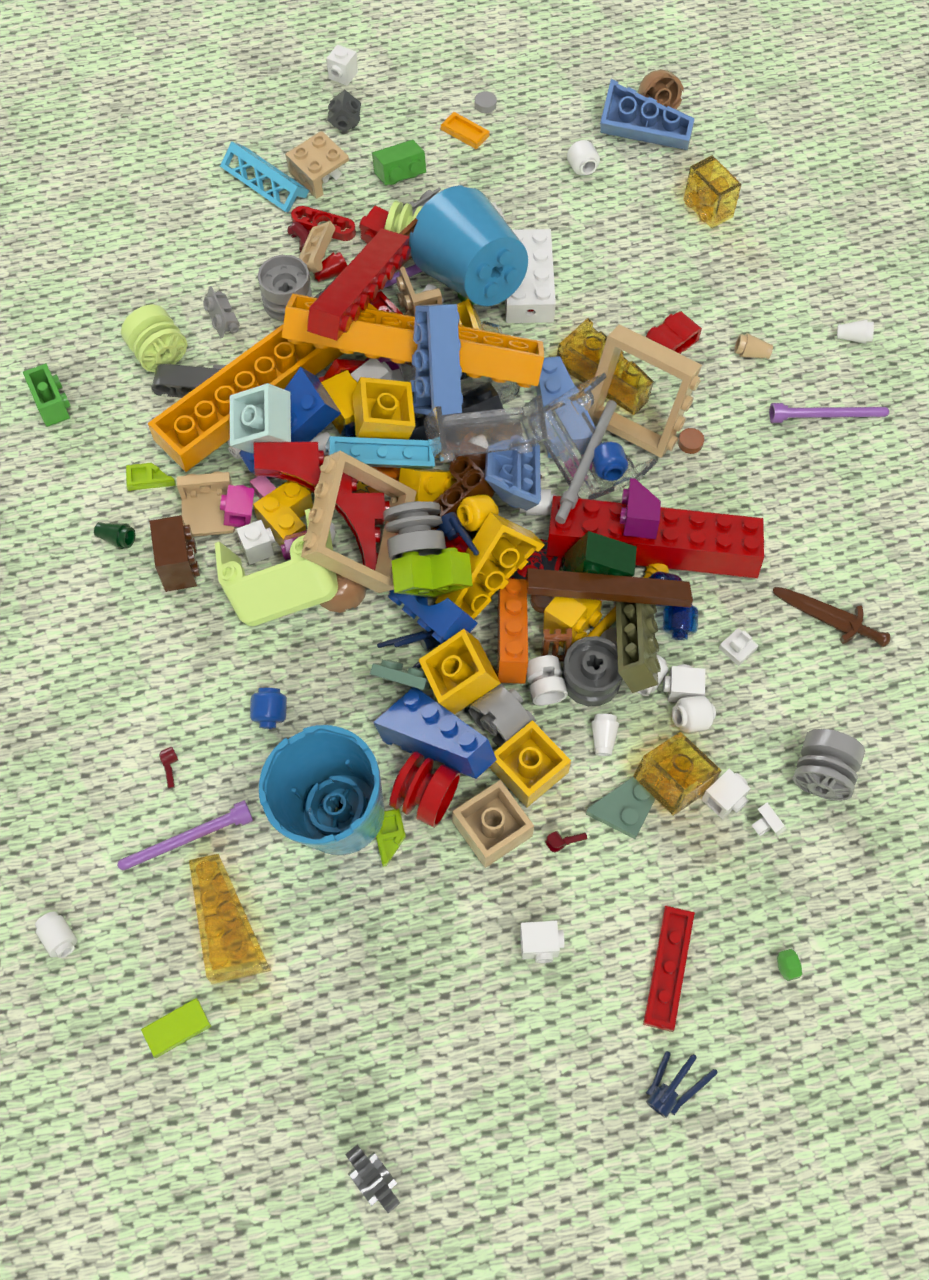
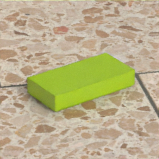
(176, 1028)

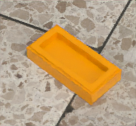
(465, 130)

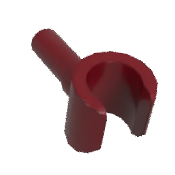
(168, 757)
(557, 843)

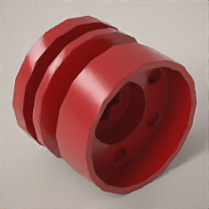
(420, 787)

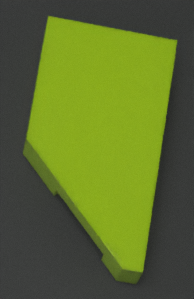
(147, 477)
(390, 835)

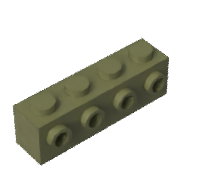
(637, 645)

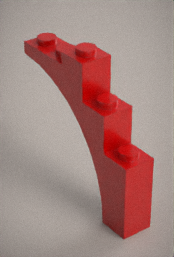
(300, 464)

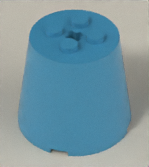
(468, 246)
(313, 777)

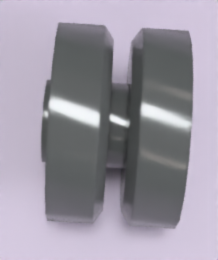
(592, 671)

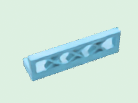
(262, 166)
(384, 452)

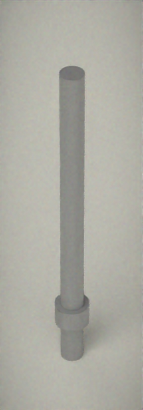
(570, 497)

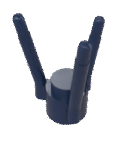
(453, 528)
(425, 637)
(663, 1098)

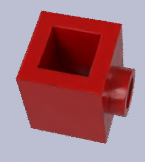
(373, 223)

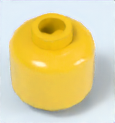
(474, 511)

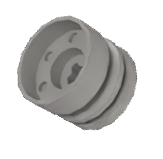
(279, 279)
(414, 525)
(829, 764)

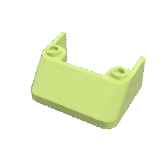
(276, 589)

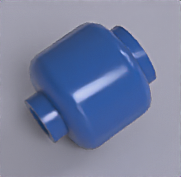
(610, 461)
(268, 707)

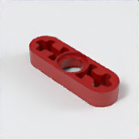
(316, 216)

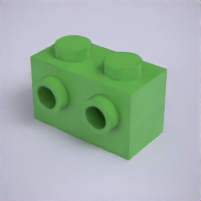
(399, 162)
(46, 395)

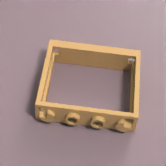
(660, 357)
(321, 515)

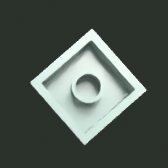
(260, 416)

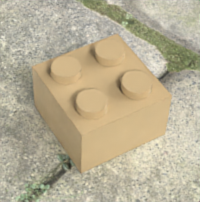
(492, 823)

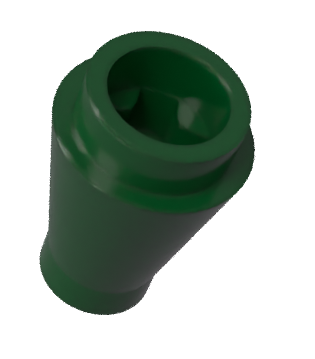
(117, 534)

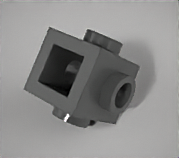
(344, 111)

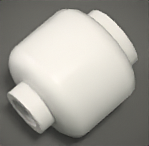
(583, 157)
(693, 714)

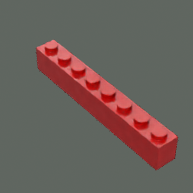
(358, 284)

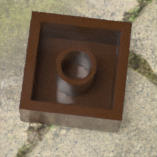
(174, 553)

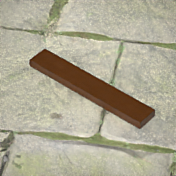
(608, 587)

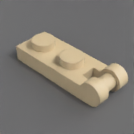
(316, 246)

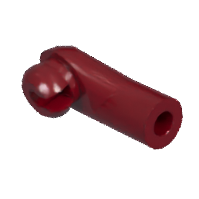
(299, 231)

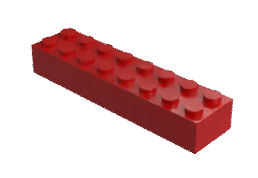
(683, 540)

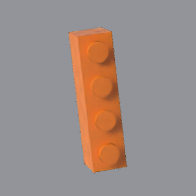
(512, 632)

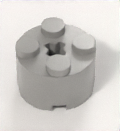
(500, 713)

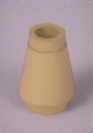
(752, 347)

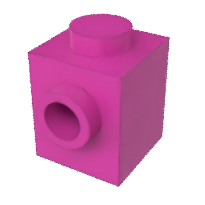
(237, 505)

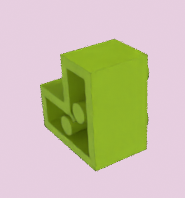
(432, 573)

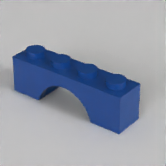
(443, 617)

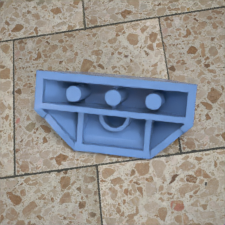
(515, 477)

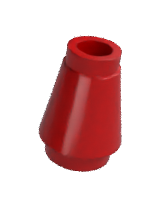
(332, 267)

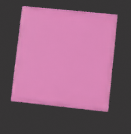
(262, 486)

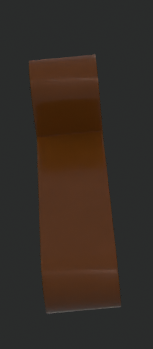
(469, 483)

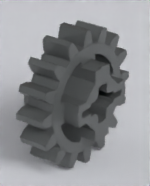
(372, 1178)

